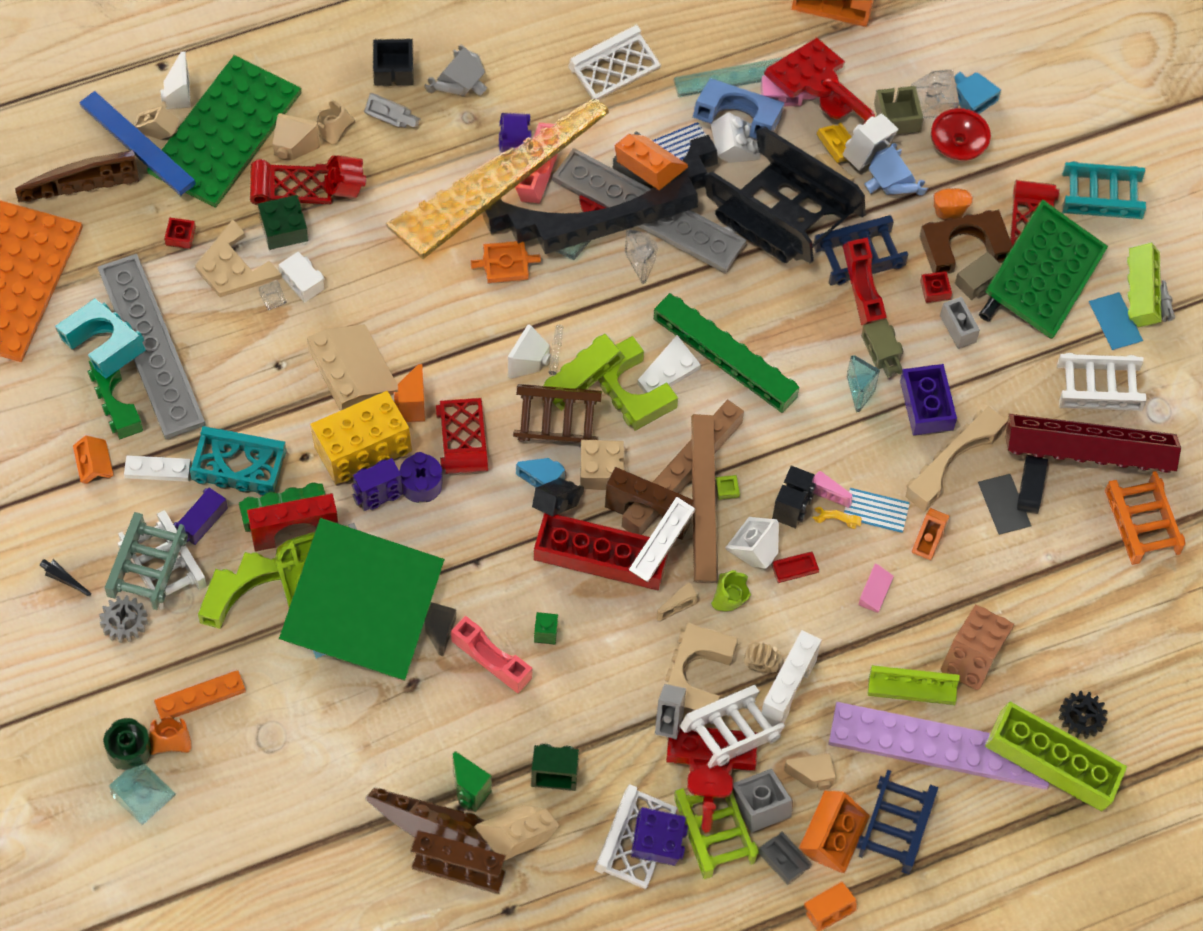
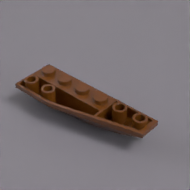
(81, 176)
(417, 815)

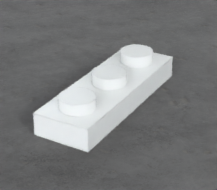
(157, 468)

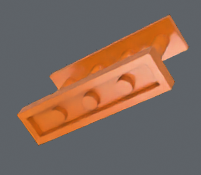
(1130, 531)

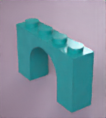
(95, 319)

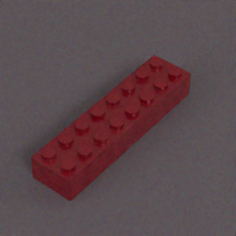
(1092, 443)

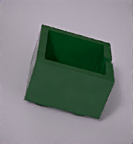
(283, 222)
(554, 767)

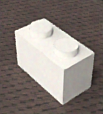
(301, 276)

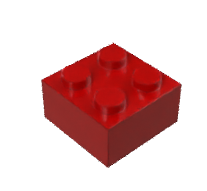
(180, 233)
(936, 287)

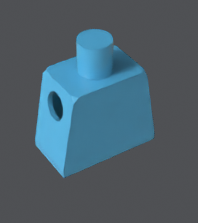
(976, 92)

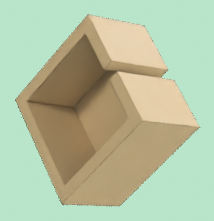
(599, 461)

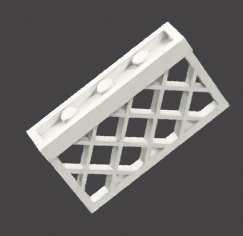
(603, 51)
(616, 834)

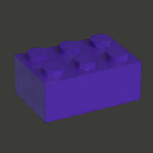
(928, 399)

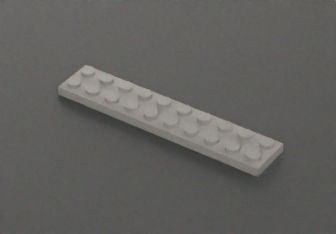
(683, 230)
(159, 364)

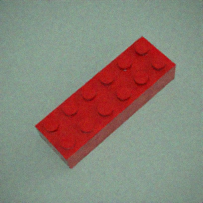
(593, 549)

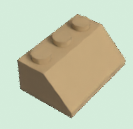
(518, 830)

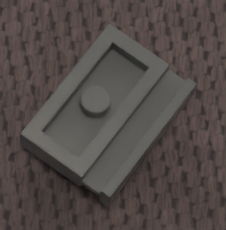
(784, 858)

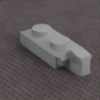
(390, 111)

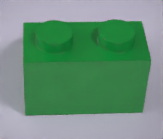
(471, 782)

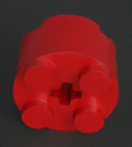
(344, 176)

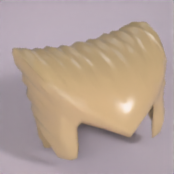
(333, 122)

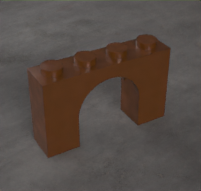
(985, 226)
(627, 487)

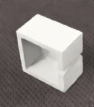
(868, 140)

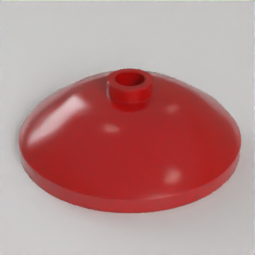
(960, 126)

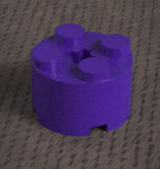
(513, 130)
(421, 477)

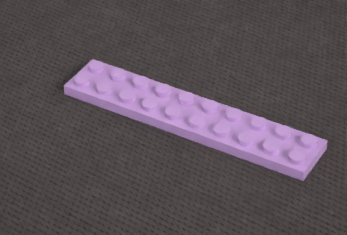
(924, 743)

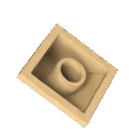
(294, 137)

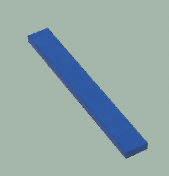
(135, 140)

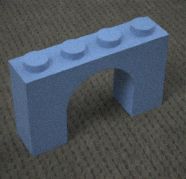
(721, 96)

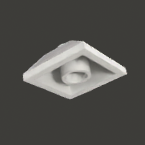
(176, 85)
(528, 354)
(756, 542)

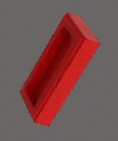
(795, 567)

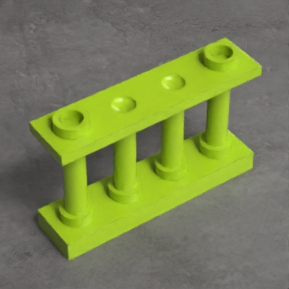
(700, 842)

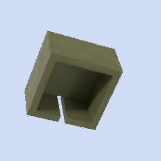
(904, 112)

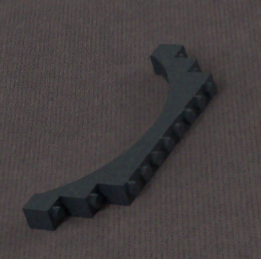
(565, 230)

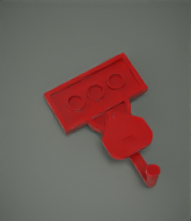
(813, 71)
(706, 781)

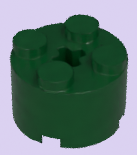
(123, 732)

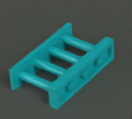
(1099, 206)

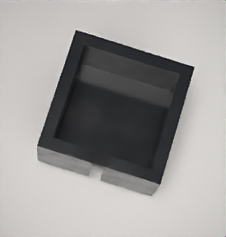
(393, 62)
(794, 497)

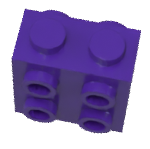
(377, 485)
(659, 836)

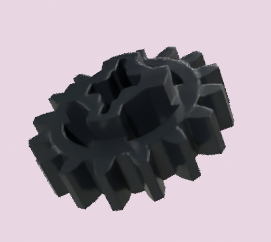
(1093, 714)

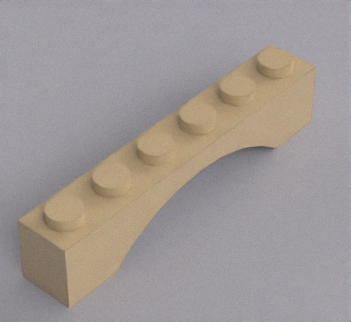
(982, 431)

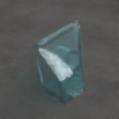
(141, 792)

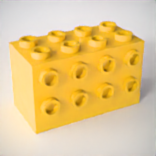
(361, 437)

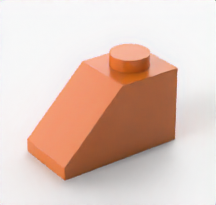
(930, 533)

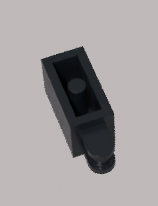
(557, 496)

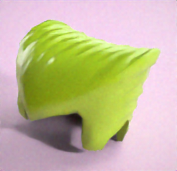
(730, 591)

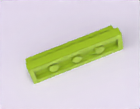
(913, 685)

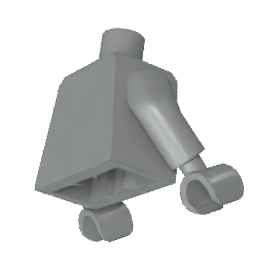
(460, 75)

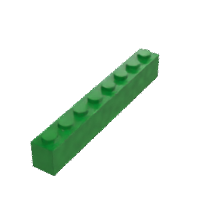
(726, 352)

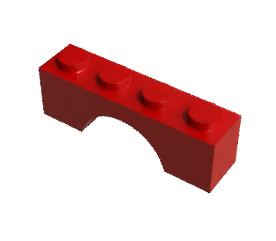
(867, 299)

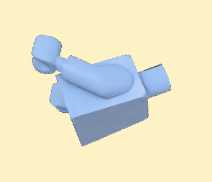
(892, 174)

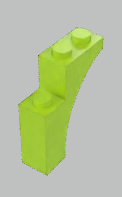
(229, 587)

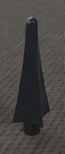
(56, 572)

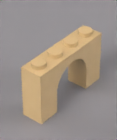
(699, 644)

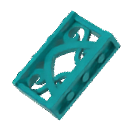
(237, 441)

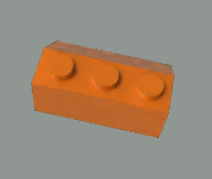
(648, 160)
(834, 830)

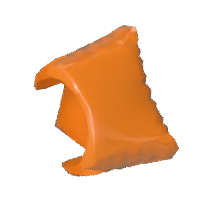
(952, 203)
(169, 736)

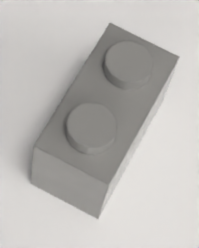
(959, 322)
(670, 711)

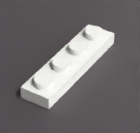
(662, 539)

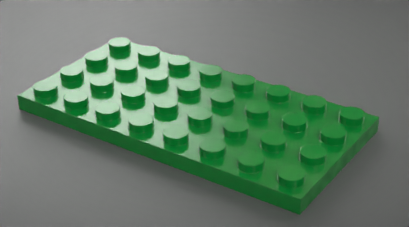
(228, 127)

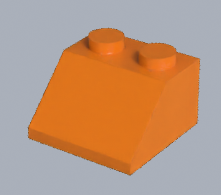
(411, 396)

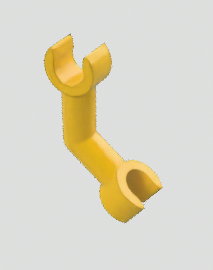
(851, 520)

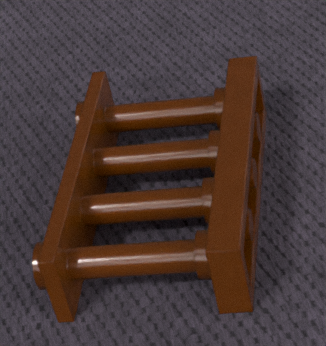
(548, 395)
(458, 862)

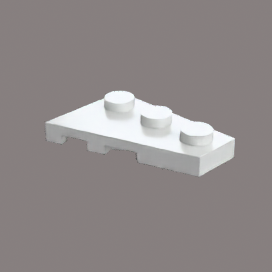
(670, 366)

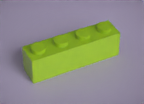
(1144, 285)
(586, 367)

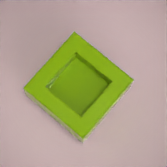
(727, 487)

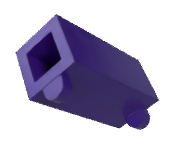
(203, 515)

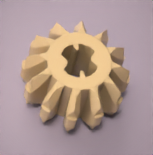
(762, 657)

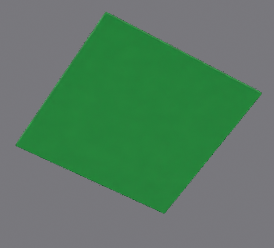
(362, 599)

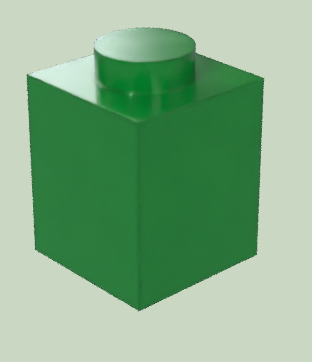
(546, 628)

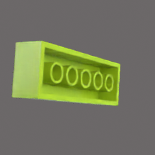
(1056, 756)

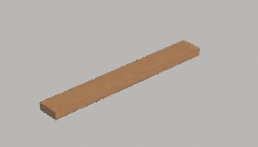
(704, 498)

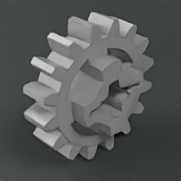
(116, 613)

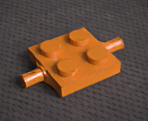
(505, 261)

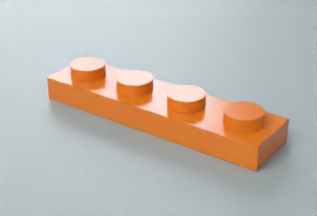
(200, 695)

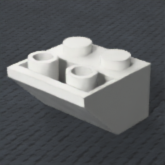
(733, 139)

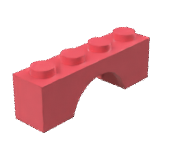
(533, 186)
(475, 643)

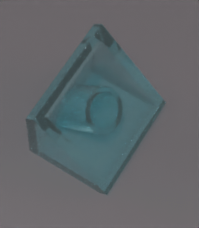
(862, 381)

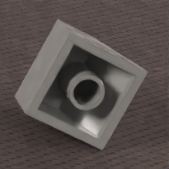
(762, 800)

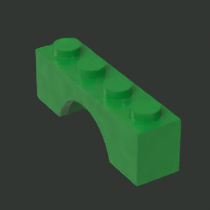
(123, 416)

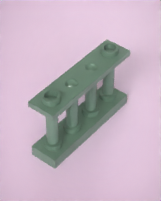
(131, 546)

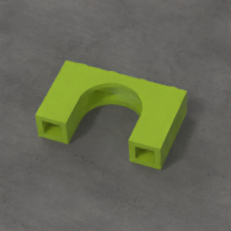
(641, 408)

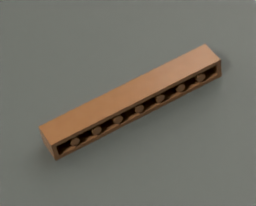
(679, 470)

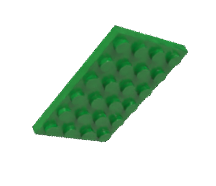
(1046, 269)

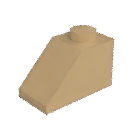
(157, 123)
(812, 771)

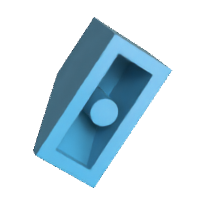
(540, 471)

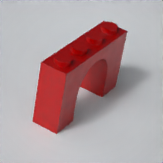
(270, 519)

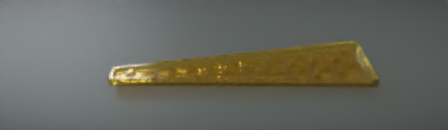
(469, 196)

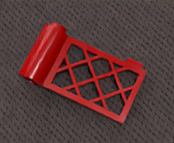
(263, 182)
(1031, 195)
(465, 457)

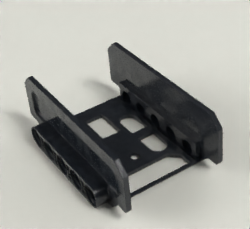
(778, 227)

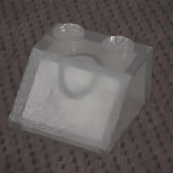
(937, 93)

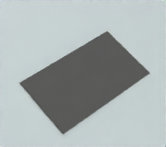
(1002, 502)

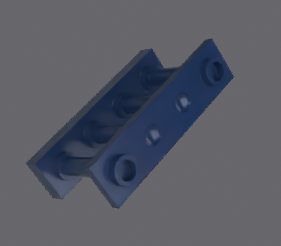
(868, 229)
(913, 837)

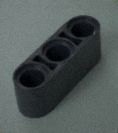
(1032, 484)

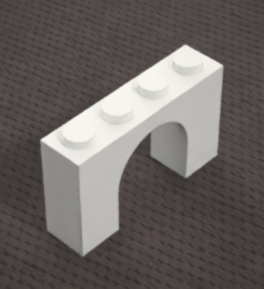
(797, 665)

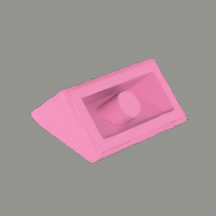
(876, 589)

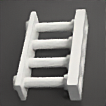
(1101, 400)
(183, 560)
(730, 706)

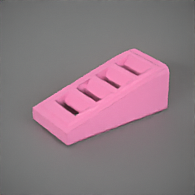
(831, 490)

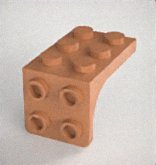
(976, 646)

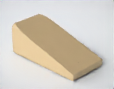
(678, 602)

